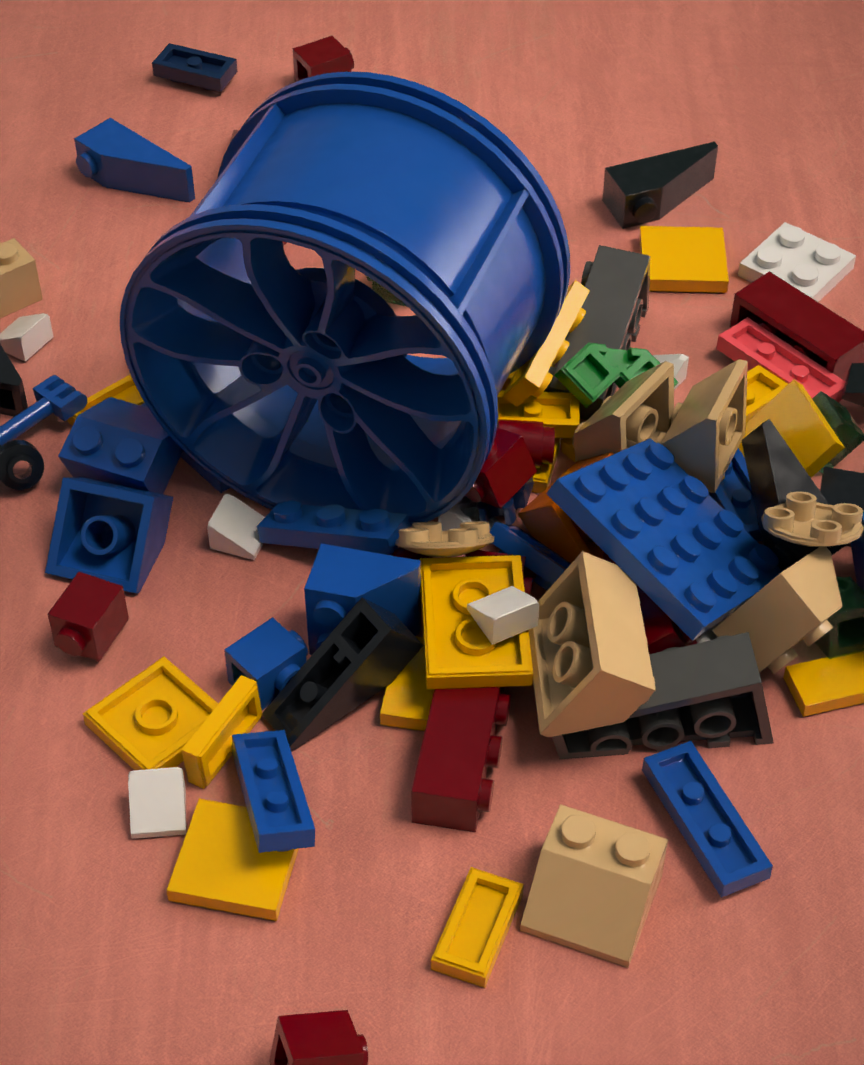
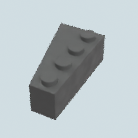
(613, 310)
(700, 694)

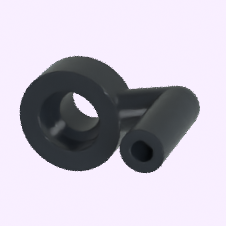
(20, 451)

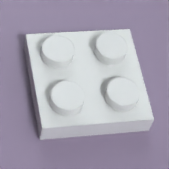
(799, 260)

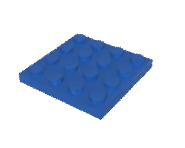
(667, 534)

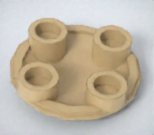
(813, 523)
(431, 541)

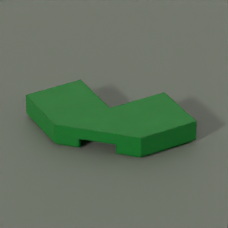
(598, 367)

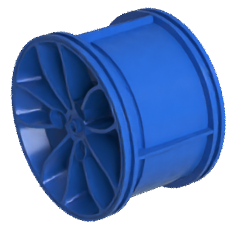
(249, 349)

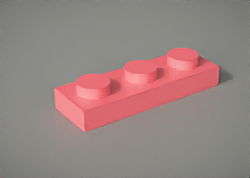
(760, 347)

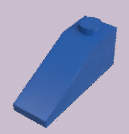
(132, 163)

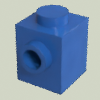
(268, 657)

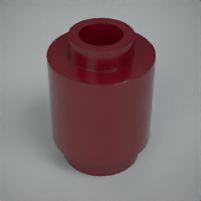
(538, 438)

